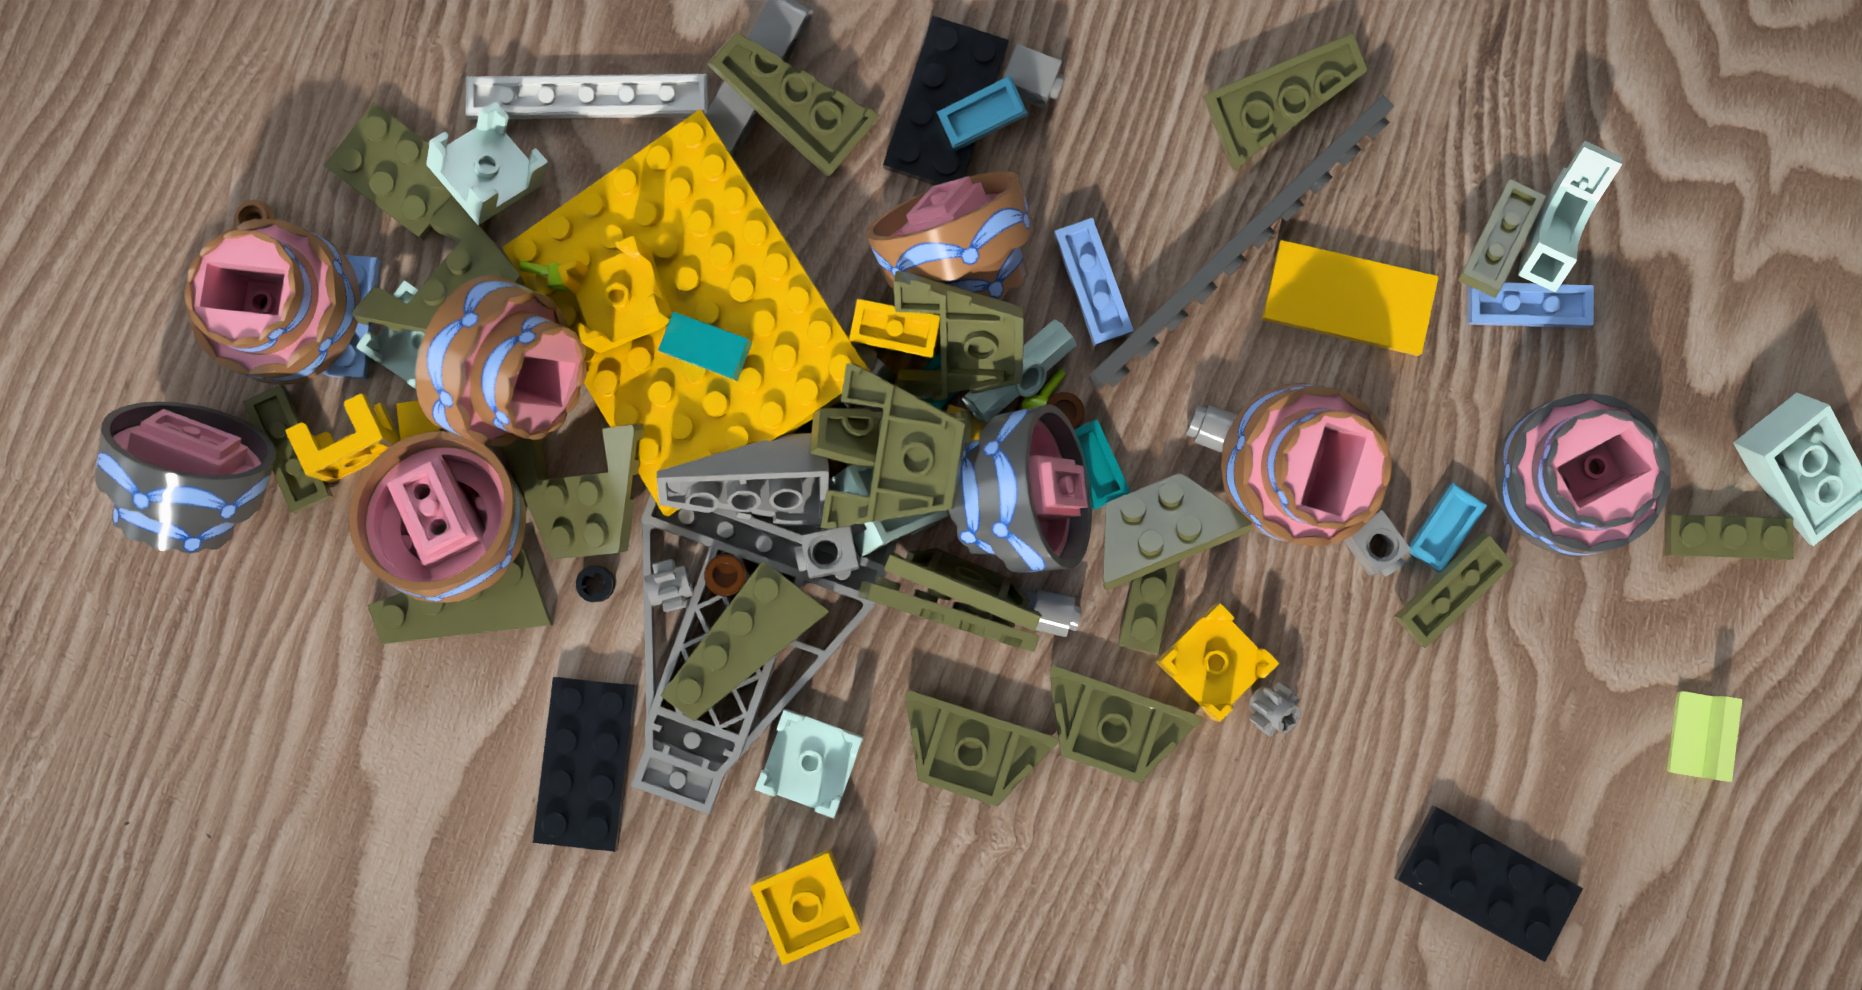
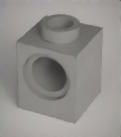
(1035, 75)
(1395, 546)
(846, 558)

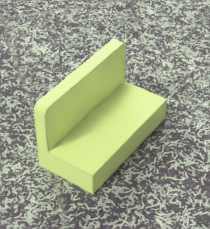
(1704, 736)

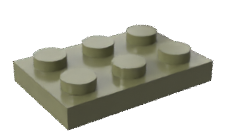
(390, 170)

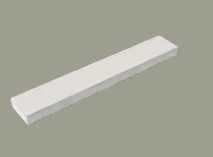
(589, 95)

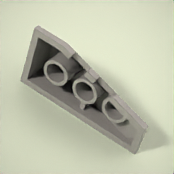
(758, 479)

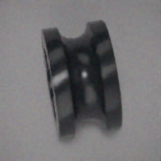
(593, 571)

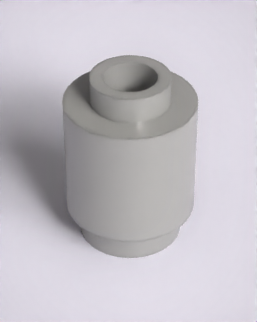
(1210, 426)
(1057, 611)

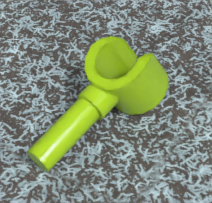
(550, 271)
(1039, 400)

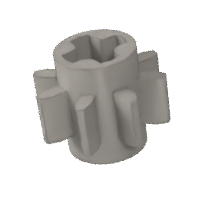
(669, 585)
(1274, 709)

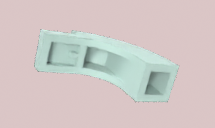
(1560, 223)

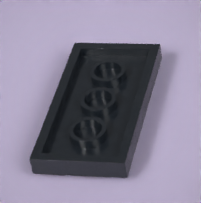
(949, 68)
(584, 764)
(1488, 883)

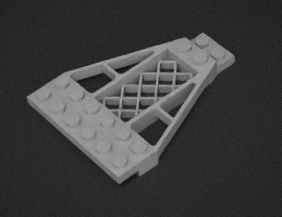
(689, 757)

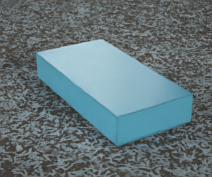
(982, 113)
(1446, 527)

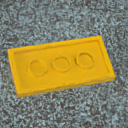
(1350, 298)

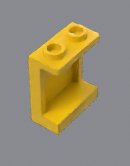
(900, 331)

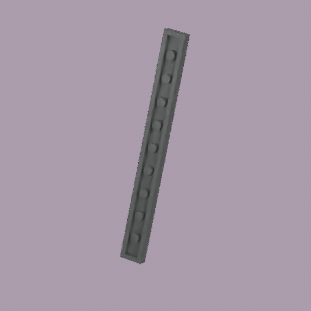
(1230, 257)

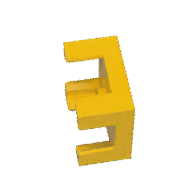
(618, 296)
(335, 460)
(1215, 662)
(806, 907)

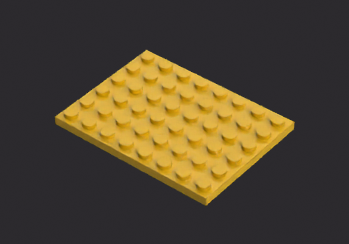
(717, 265)

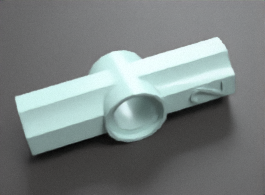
(1039, 356)

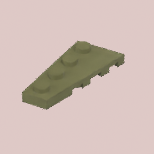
(1270, 102)
(804, 111)
(854, 434)
(506, 605)
(959, 616)
(748, 634)

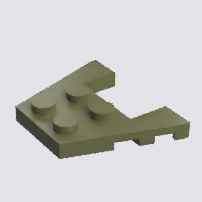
(470, 258)
(977, 338)
(915, 456)
(581, 511)

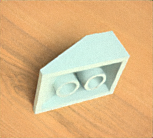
(1805, 465)

